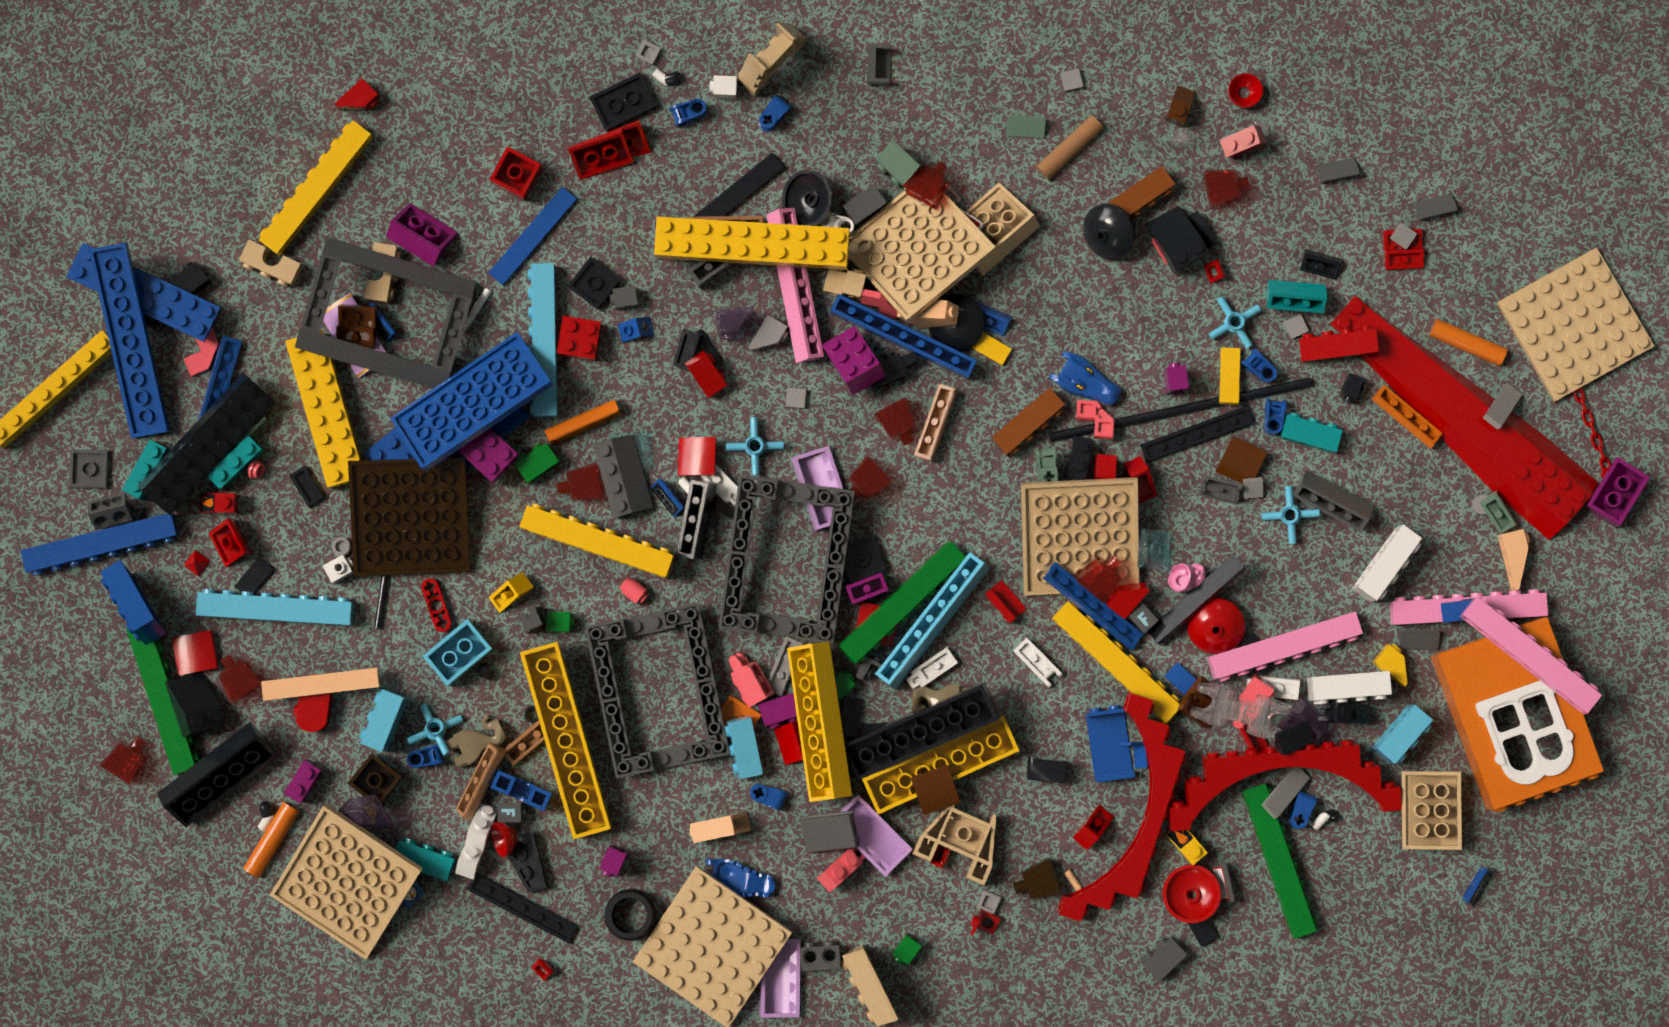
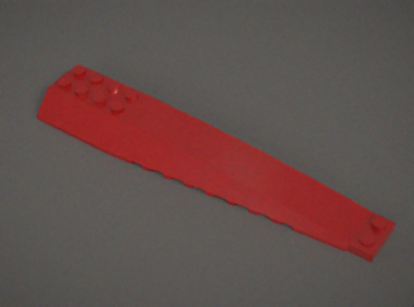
(1513, 460)

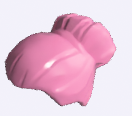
(1186, 577)

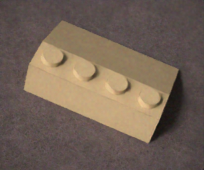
(1004, 221)
(1431, 810)
(869, 985)

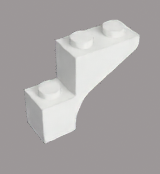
(476, 841)

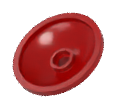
(1219, 614)
(1187, 880)

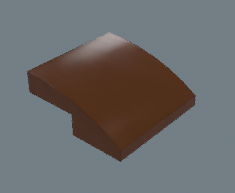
(357, 324)
(1241, 460)
(1195, 699)
(935, 790)

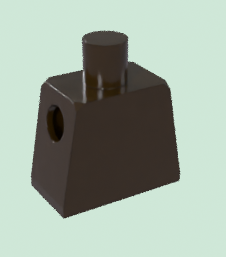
(1038, 880)

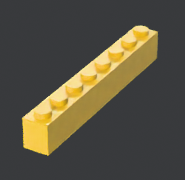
(315, 188)
(54, 388)
(1114, 660)

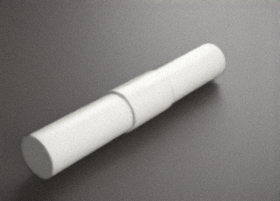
(476, 308)

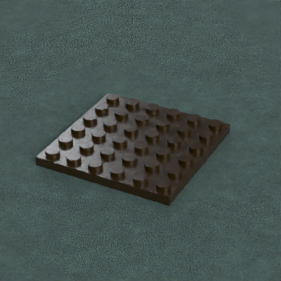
(408, 517)

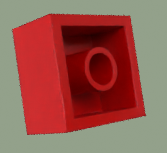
(516, 173)
(579, 338)

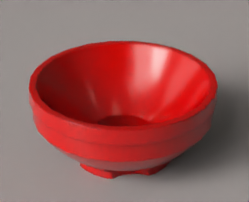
(1250, 82)
(503, 838)

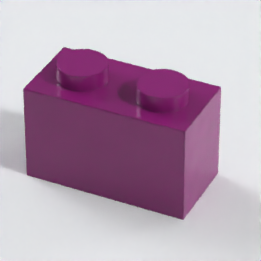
(1175, 378)
(866, 588)
(778, 710)
(303, 781)
(613, 861)

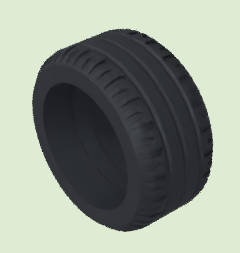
(609, 914)

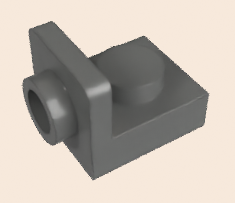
(865, 669)

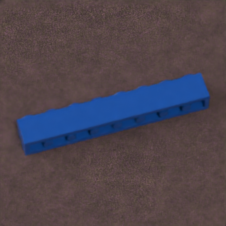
(903, 336)
(100, 543)

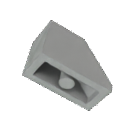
(769, 334)

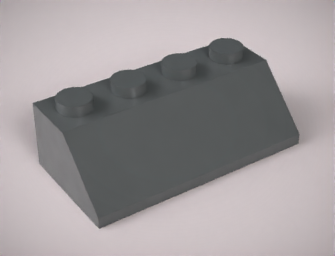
(623, 476)

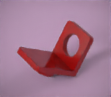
(977, 921)

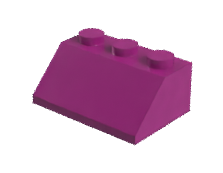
(421, 234)
(1617, 492)

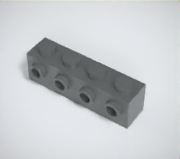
(1333, 501)

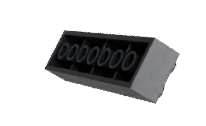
(206, 444)
(921, 731)

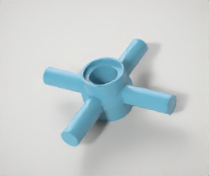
(1228, 327)
(754, 437)
(1282, 515)
(435, 736)

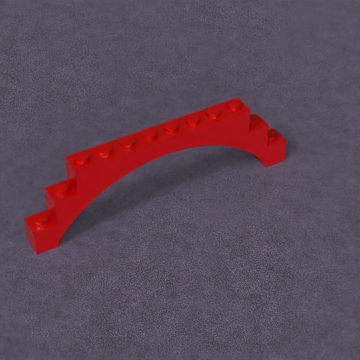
(1227, 768)
(1129, 872)

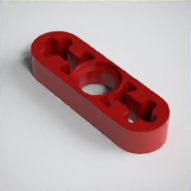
(426, 593)

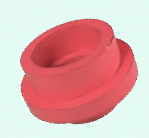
(255, 469)

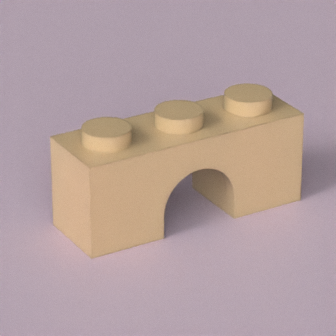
(255, 257)
(381, 290)

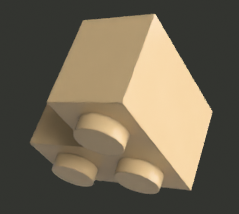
(845, 284)

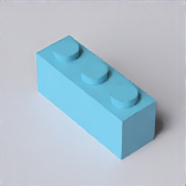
(743, 747)

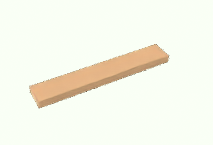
(320, 684)

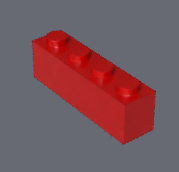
(1338, 345)

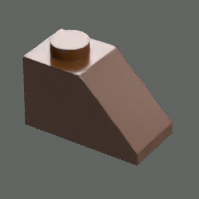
(1180, 106)

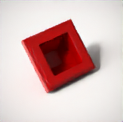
(1214, 264)
(196, 563)
(946, 853)
(546, 965)

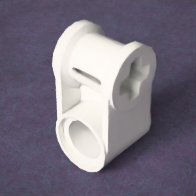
(837, 221)

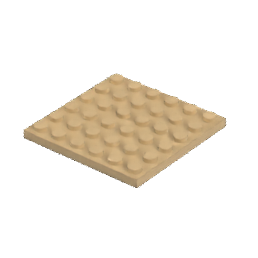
(917, 251)
(1575, 324)
(1077, 524)
(346, 881)
(712, 946)

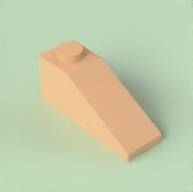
(1514, 551)

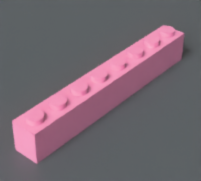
(798, 301)
(1429, 611)
(1285, 645)
(1530, 655)

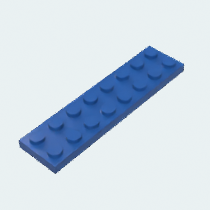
(158, 298)

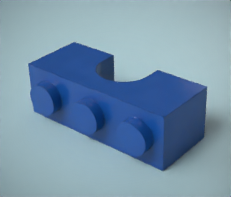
(522, 790)

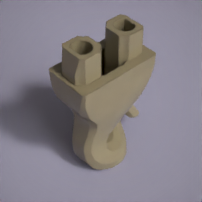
(933, 696)
(473, 743)

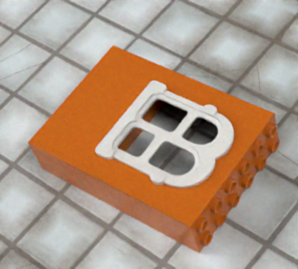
(1483, 679)

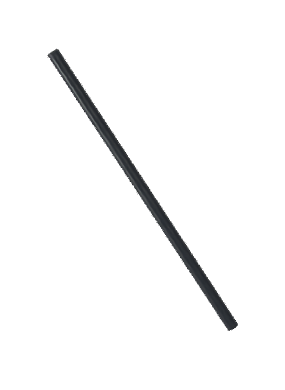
(1182, 409)

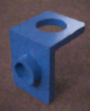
(633, 329)
(1140, 754)

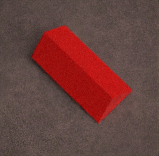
(609, 150)

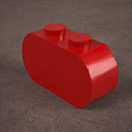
(313, 711)

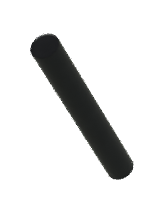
(381, 601)

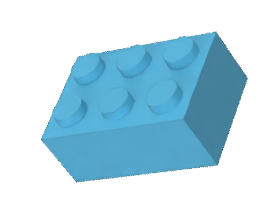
(458, 652)
(383, 720)
(1402, 734)

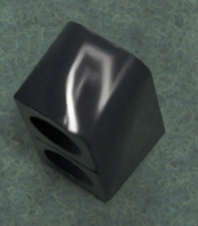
(1046, 770)

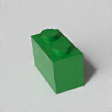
(537, 462)

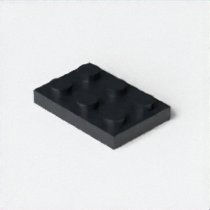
(623, 102)

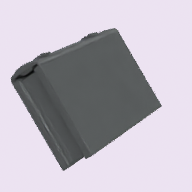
(830, 831)

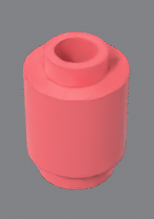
(634, 590)

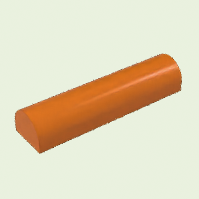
(1468, 342)
(1407, 416)
(582, 422)
(271, 839)

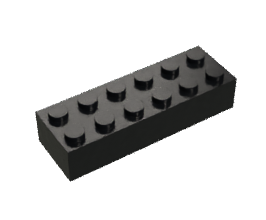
(217, 774)

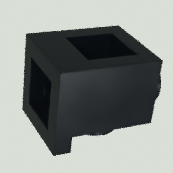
(1352, 388)

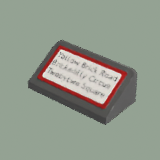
(1222, 874)

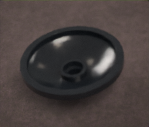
(799, 194)
(1117, 231)
(968, 328)

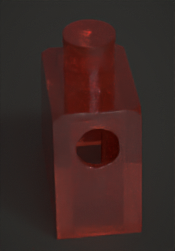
(928, 185)
(1223, 186)
(897, 421)
(868, 479)
(582, 483)
(1100, 577)
(238, 679)
(126, 760)

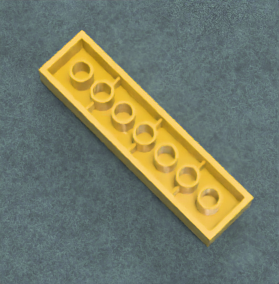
(325, 413)
(598, 542)
(819, 721)
(961, 755)

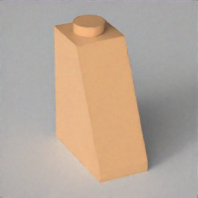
(937, 314)
(719, 827)

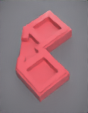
(877, 299)
(202, 360)
(1093, 412)

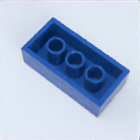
(131, 603)

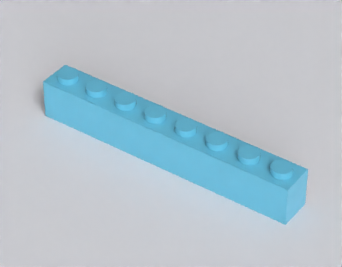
(544, 334)
(275, 608)
(932, 621)

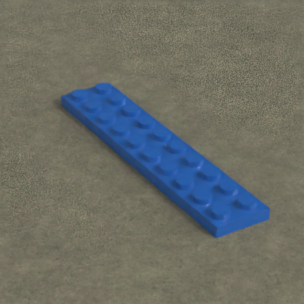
(129, 340)

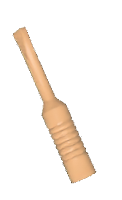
(1075, 883)

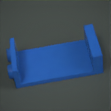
(1105, 733)

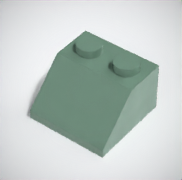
(896, 164)

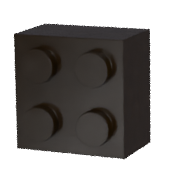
(376, 778)

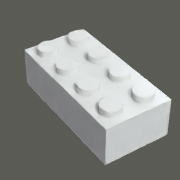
(1387, 563)
(1347, 686)

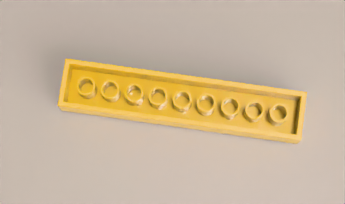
(752, 243)
(566, 740)

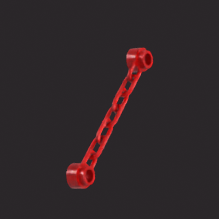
(1594, 435)

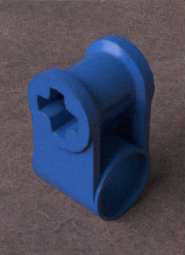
(775, 111)
(687, 112)
(1259, 366)
(1274, 412)
(427, 756)
(772, 796)
(1302, 806)

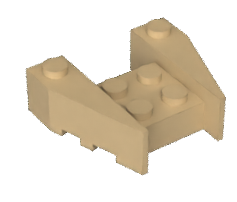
(757, 71)
(962, 835)

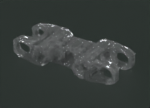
(1226, 706)

